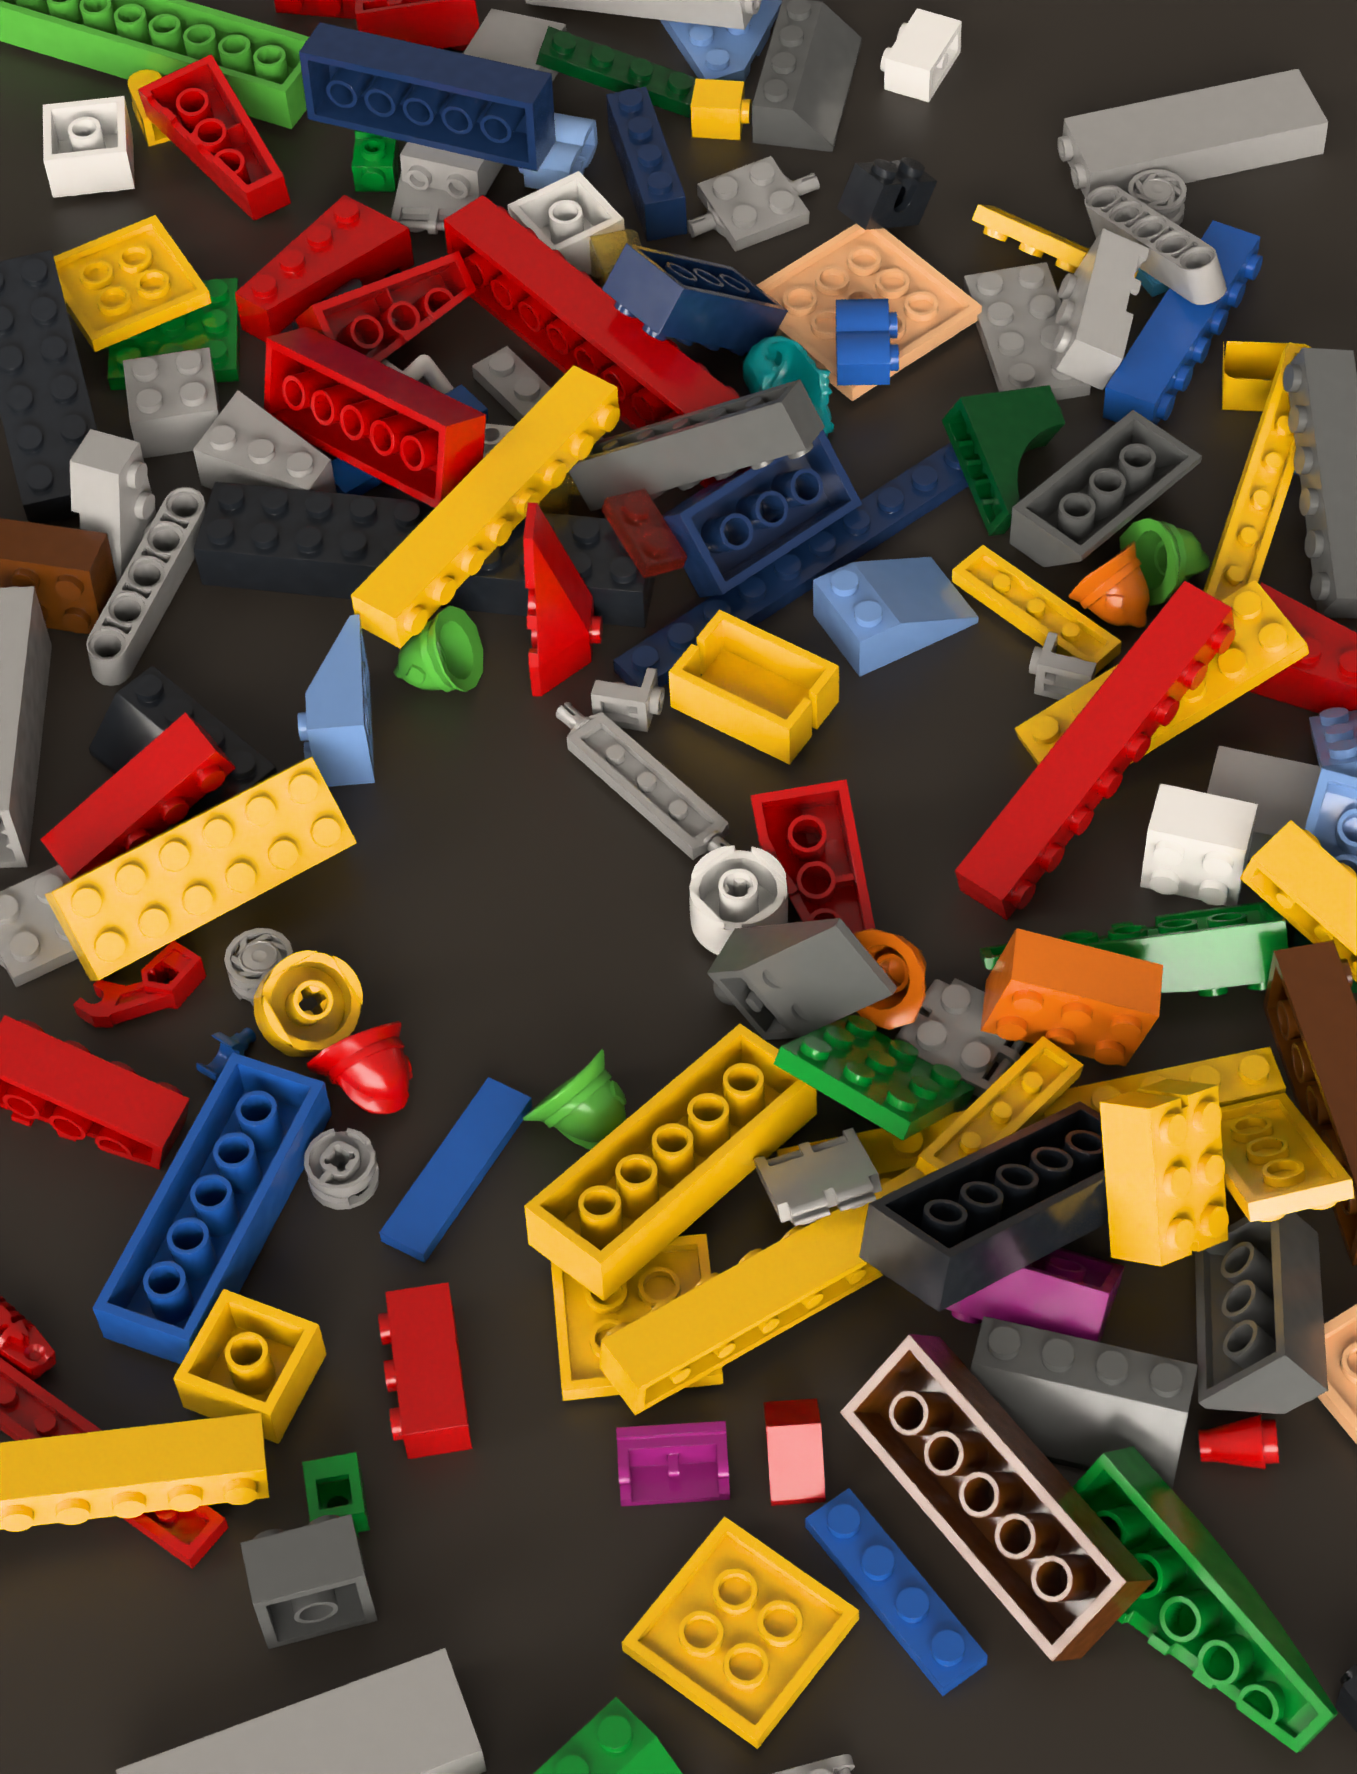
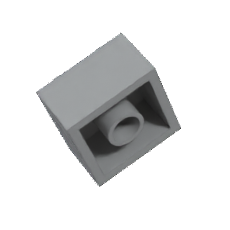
(171, 400)

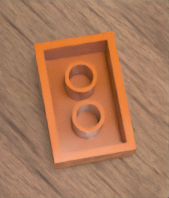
(1073, 996)

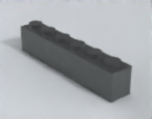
(1325, 435)
(701, 445)

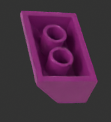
(1056, 1294)

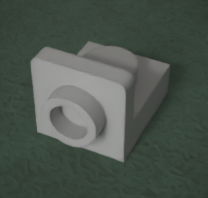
(1057, 673)
(629, 705)

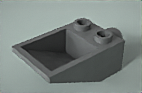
(797, 976)

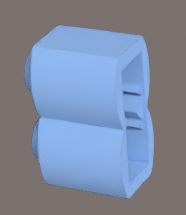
(570, 153)

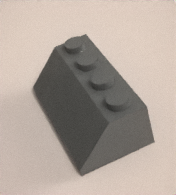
(805, 78)
(1099, 491)
(1261, 1318)
(1085, 1394)

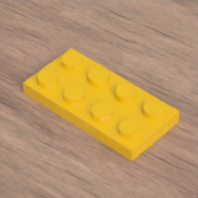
(1278, 1160)

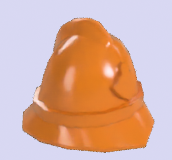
(1116, 590)
(906, 968)

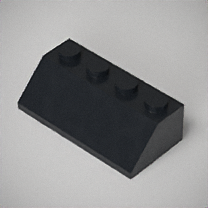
(147, 709)

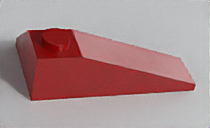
(558, 607)
(819, 848)

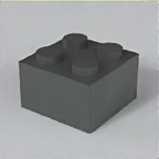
(308, 1580)

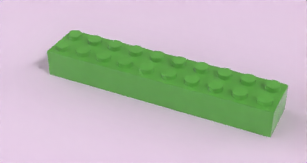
(164, 37)

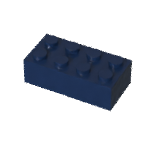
(692, 300)
(759, 516)

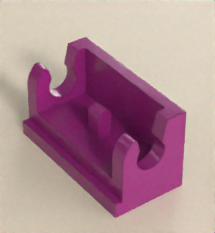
(673, 1463)

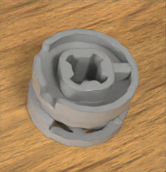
(1160, 191)
(254, 959)
(340, 1167)

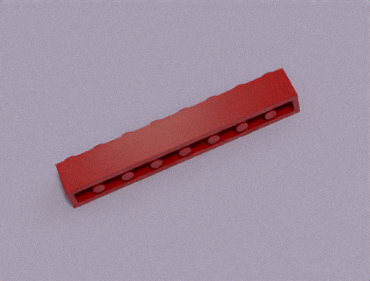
(1096, 751)

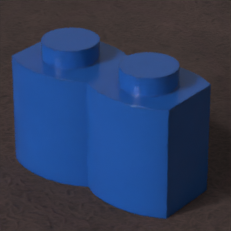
(864, 342)

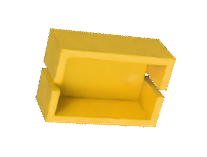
(754, 686)
(1164, 1171)

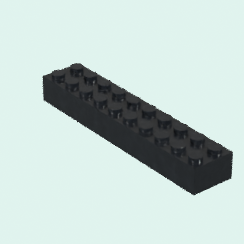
(336, 540)

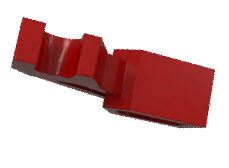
(151, 994)

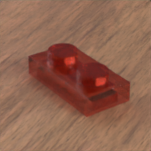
(644, 533)

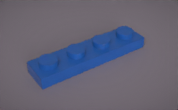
(896, 1592)

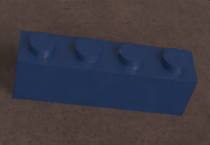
(646, 164)

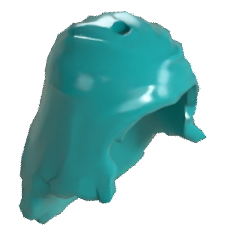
(781, 361)

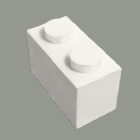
(921, 55)

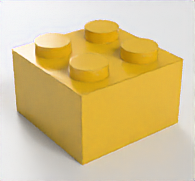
(250, 1363)

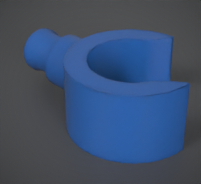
(237, 1044)

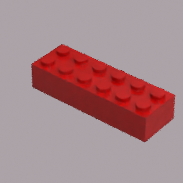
(371, 415)

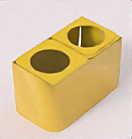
(1245, 372)

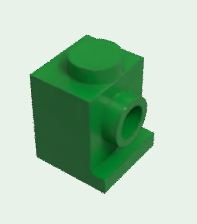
(375, 163)
(334, 1483)

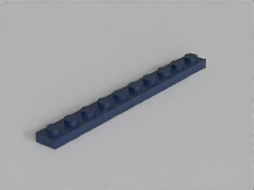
(792, 575)

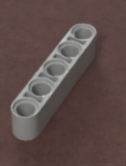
(1174, 253)
(143, 603)

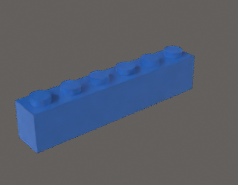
(1180, 334)

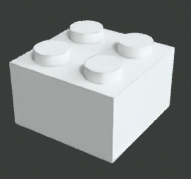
(88, 146)
(567, 216)
(1198, 845)

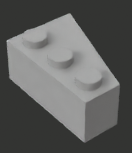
(1094, 309)
(259, 450)
(112, 493)

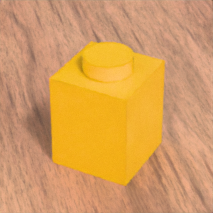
(719, 109)

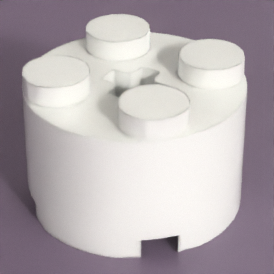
(734, 892)

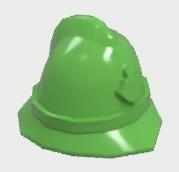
(1166, 554)
(444, 654)
(584, 1106)

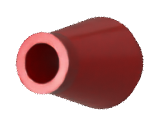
(1241, 1443)

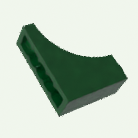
(991, 437)

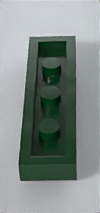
(616, 70)

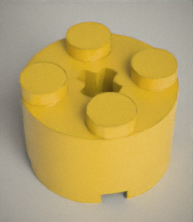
(307, 976)

